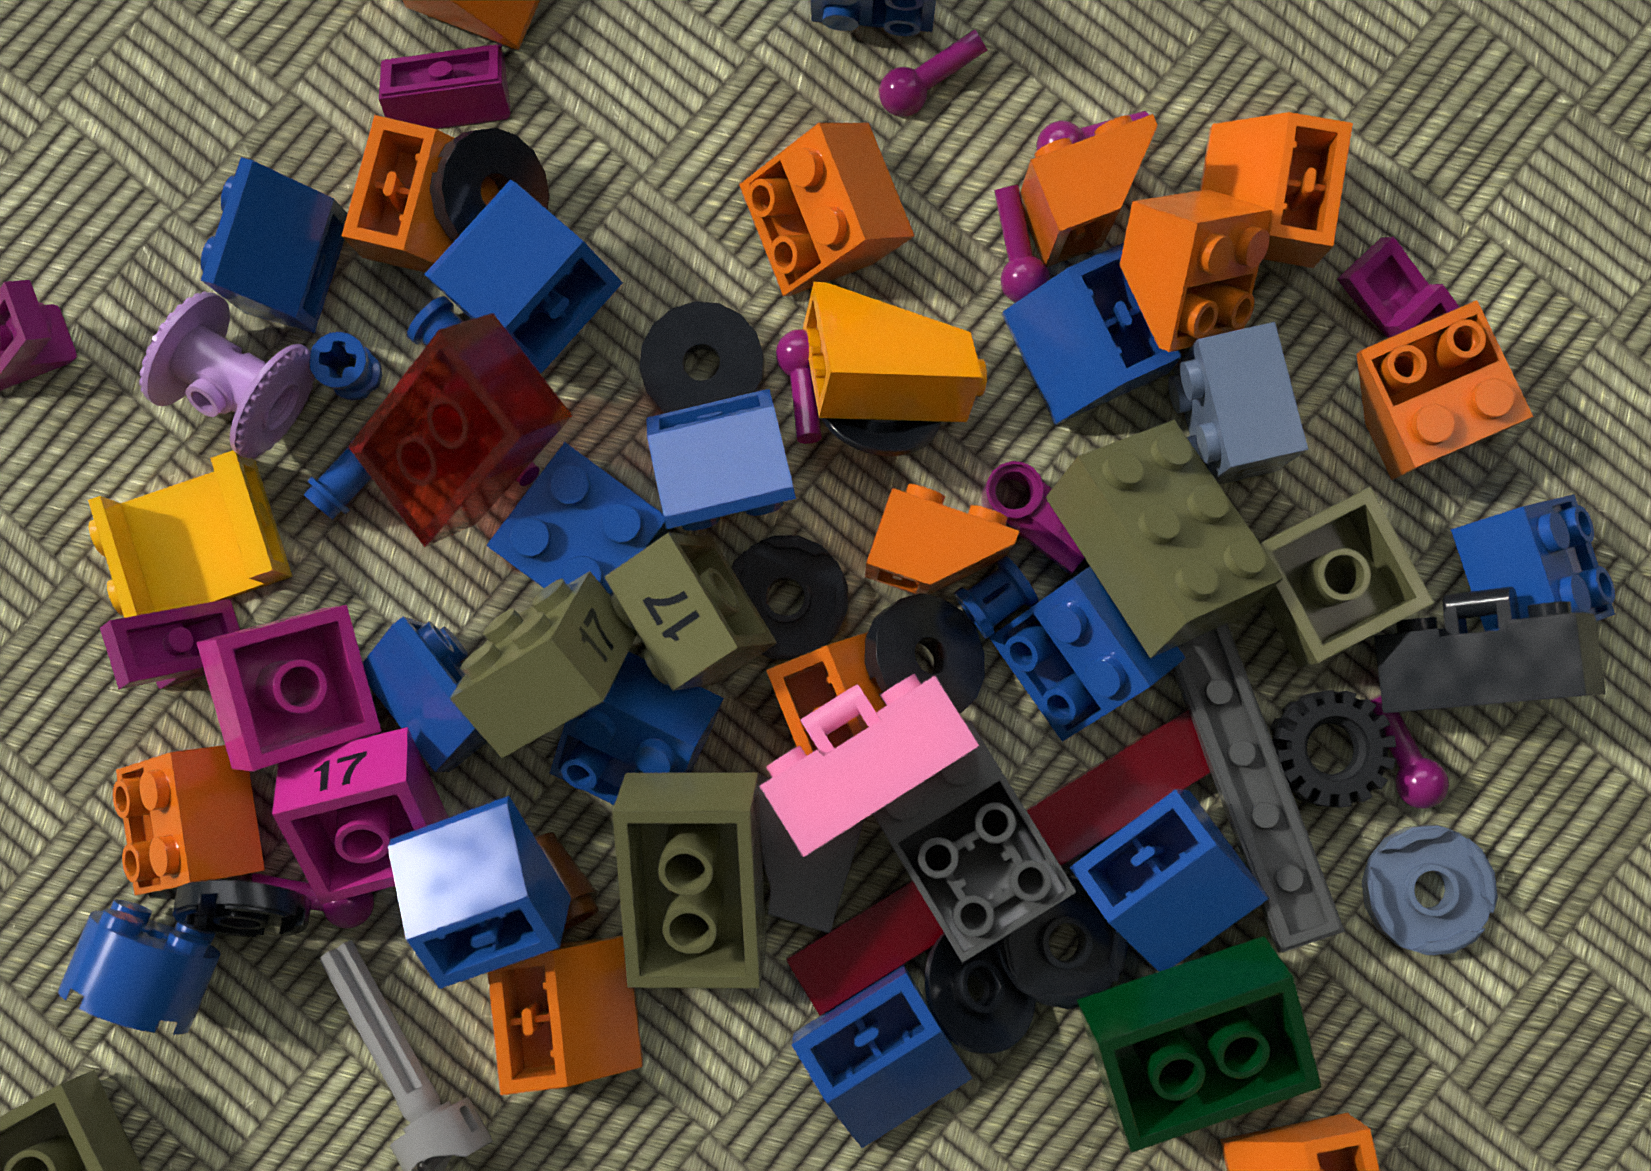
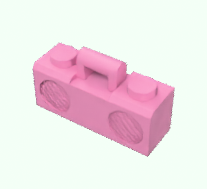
(843, 785)

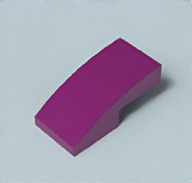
(1393, 289)

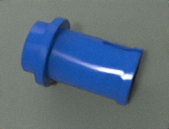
(338, 485)

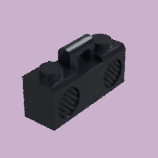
(1524, 660)

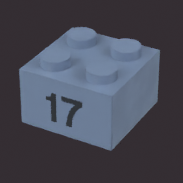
(1239, 403)

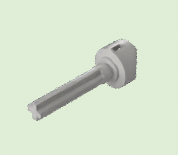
(435, 1128)

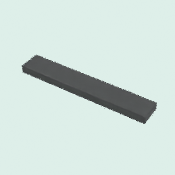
(1255, 791)

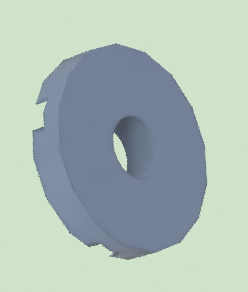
(1391, 897)

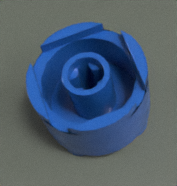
(140, 969)

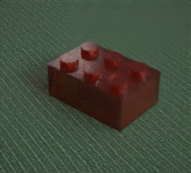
(459, 428)

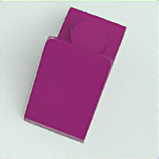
(31, 335)
(164, 644)

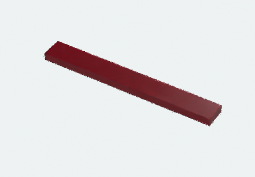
(1068, 821)

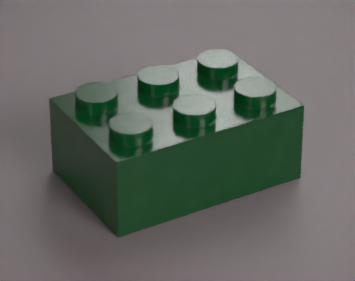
(1200, 1043)

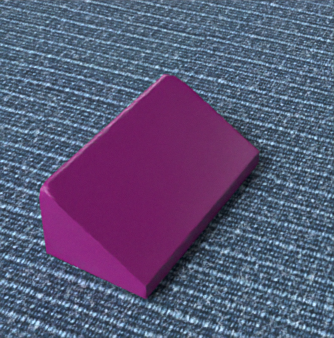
(446, 87)

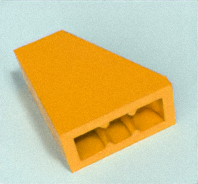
(888, 361)

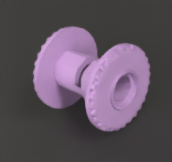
(198, 362)

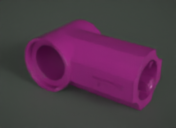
(1036, 520)

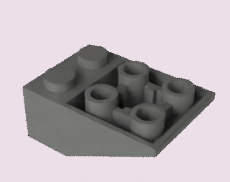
(974, 852)

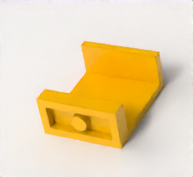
(190, 540)

